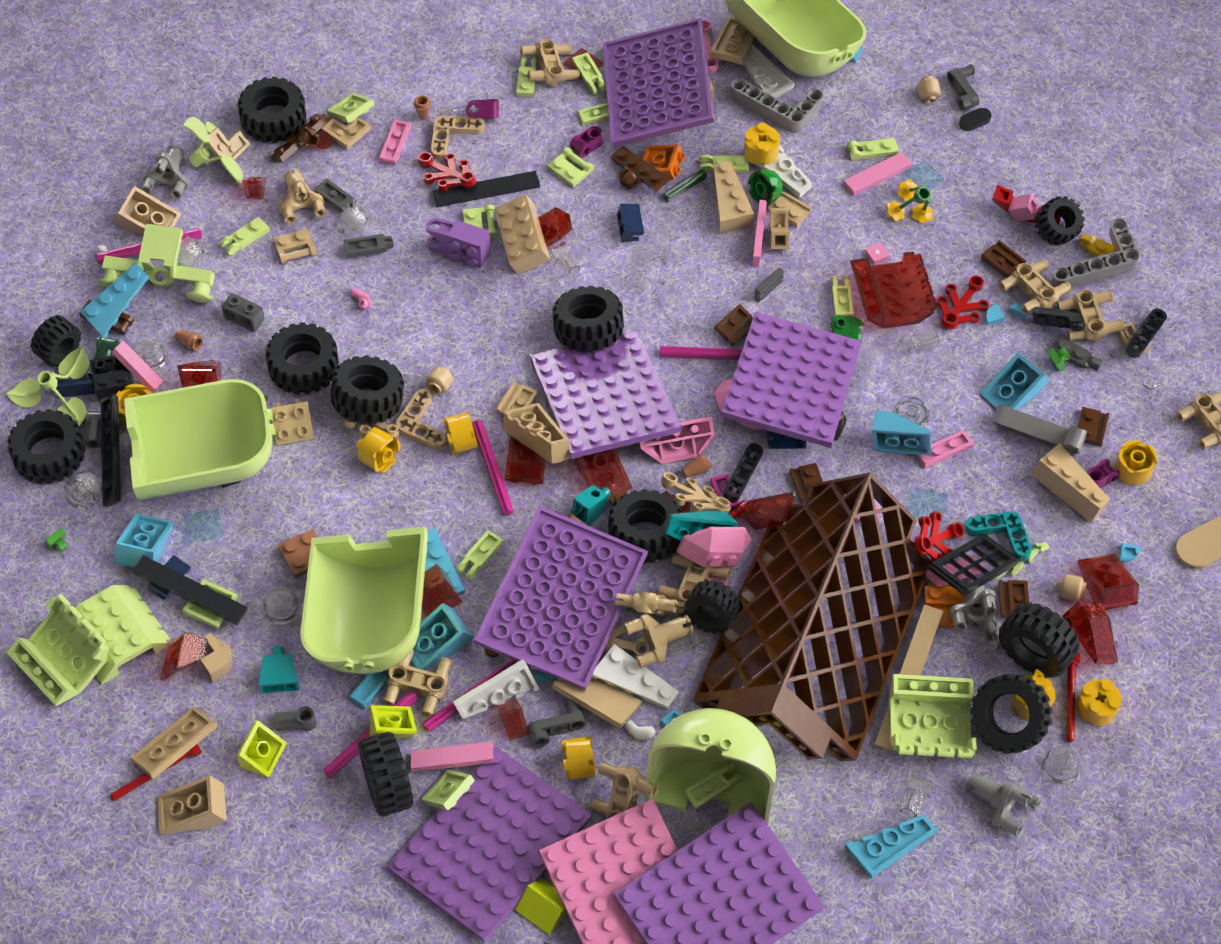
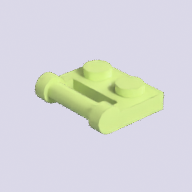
(567, 171)
(473, 217)

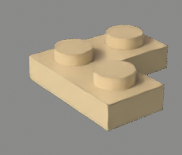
(347, 135)
(232, 147)

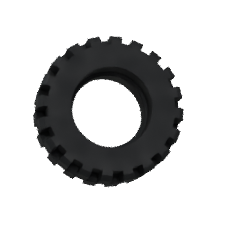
(271, 126)
(588, 334)
(304, 377)
(367, 405)
(51, 465)
(644, 507)
(1039, 639)
(984, 718)
(385, 774)

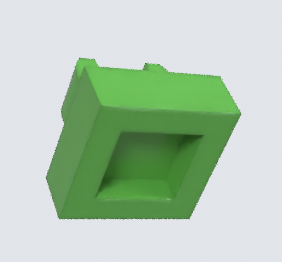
(1059, 357)
(56, 540)

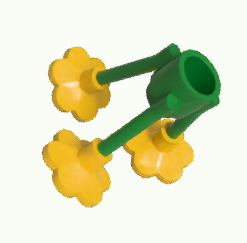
(911, 192)

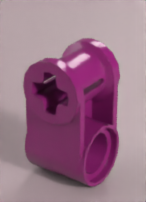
(486, 108)
(587, 141)
(1103, 473)

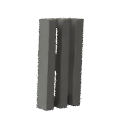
(769, 284)

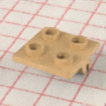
(292, 422)

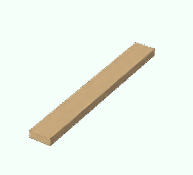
(914, 661)

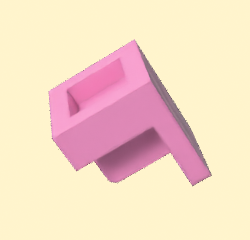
(1023, 208)

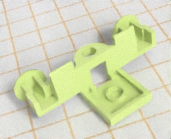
(164, 245)

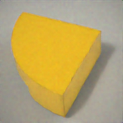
(1039, 677)

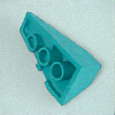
(689, 523)

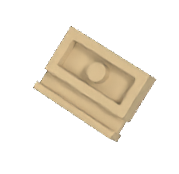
(797, 210)
(517, 397)

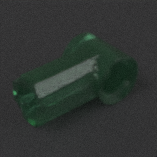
(105, 346)

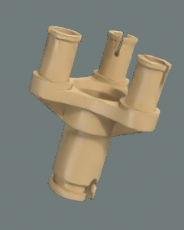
(299, 197)
(657, 636)

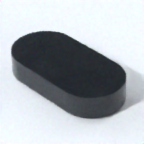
(975, 119)

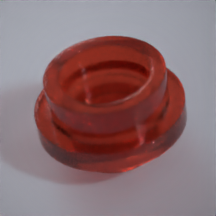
(325, 140)

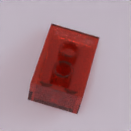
(524, 464)
(604, 470)
(1109, 581)
(1093, 630)

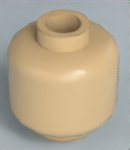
(929, 89)
(439, 380)
(1071, 587)

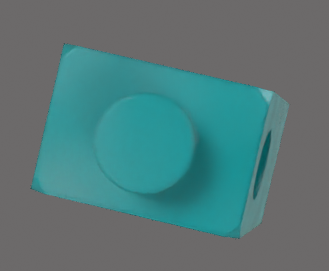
(590, 504)
(278, 673)

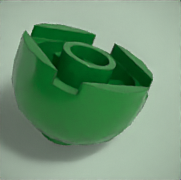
(765, 182)

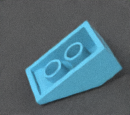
(1015, 384)
(899, 435)
(142, 537)
(440, 637)

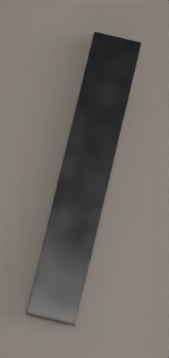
(487, 189)
(110, 451)
(189, 590)

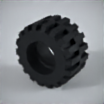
(1068, 211)
(55, 340)
(712, 606)

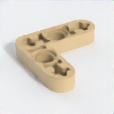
(446, 129)
(415, 425)

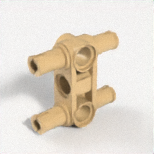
(549, 62)
(1034, 286)
(1092, 316)
(1208, 413)
(692, 576)
(650, 603)
(419, 682)
(625, 789)

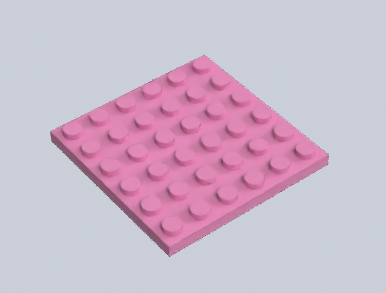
(602, 861)

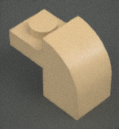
(778, 228)
(219, 661)

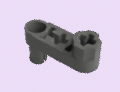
(968, 97)
(542, 729)

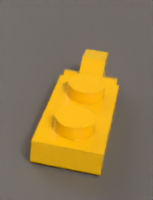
(1096, 246)

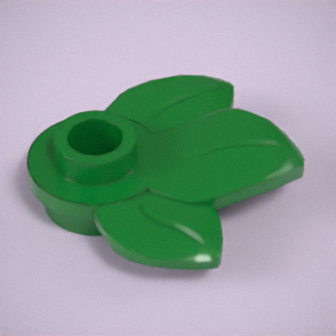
(850, 326)

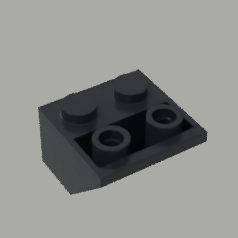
(109, 376)

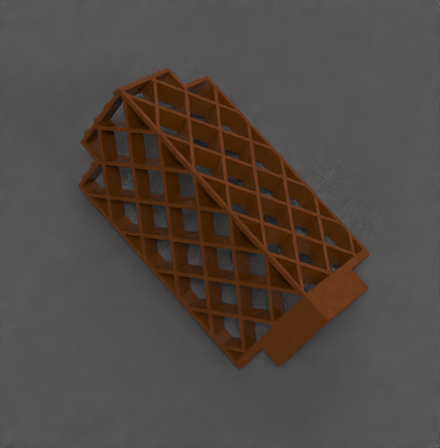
(787, 557)

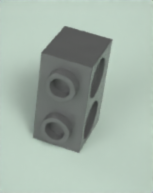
(243, 312)

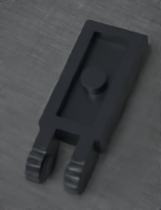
(1058, 318)

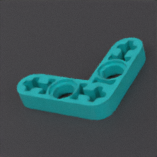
(1004, 525)

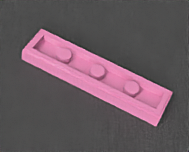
(877, 173)
(759, 233)
(452, 756)

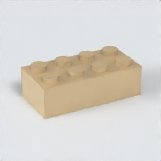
(522, 234)

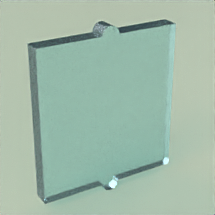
(924, 174)
(927, 501)
(204, 525)

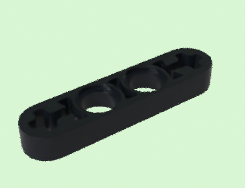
(1146, 333)
(743, 472)

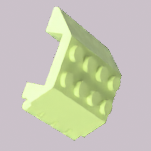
(124, 625)
(61, 652)
(931, 716)

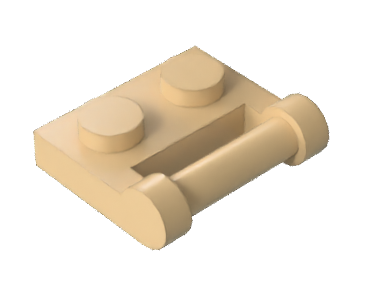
(294, 241)

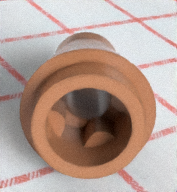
(422, 106)
(189, 339)
(697, 466)

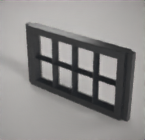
(937, 566)

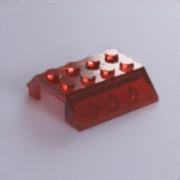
(895, 291)

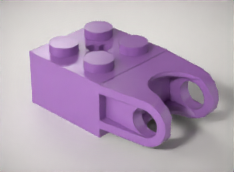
(460, 241)

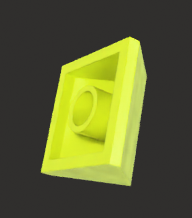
(392, 719)
(260, 750)
(541, 906)

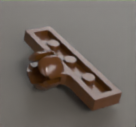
(303, 138)
(637, 170)

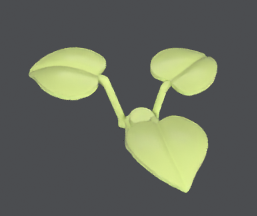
(201, 155)
(28, 391)

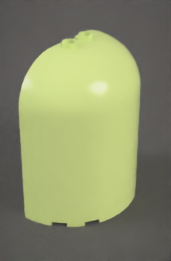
(803, 34)
(197, 437)
(364, 600)
(709, 741)

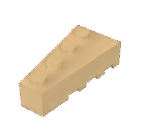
(731, 201)
(538, 432)
(1069, 481)

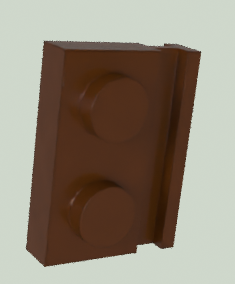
(1002, 259)
(735, 325)
(1094, 423)
(803, 478)
(1012, 594)

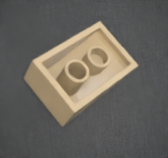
(142, 210)
(192, 806)

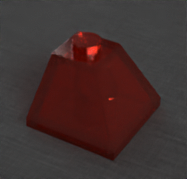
(555, 225)
(199, 372)
(768, 511)
(438, 590)
(183, 653)

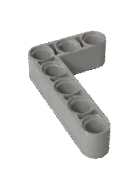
(777, 111)
(1103, 262)
(1043, 430)

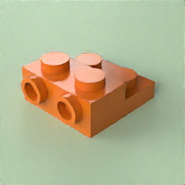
(665, 158)
(942, 599)

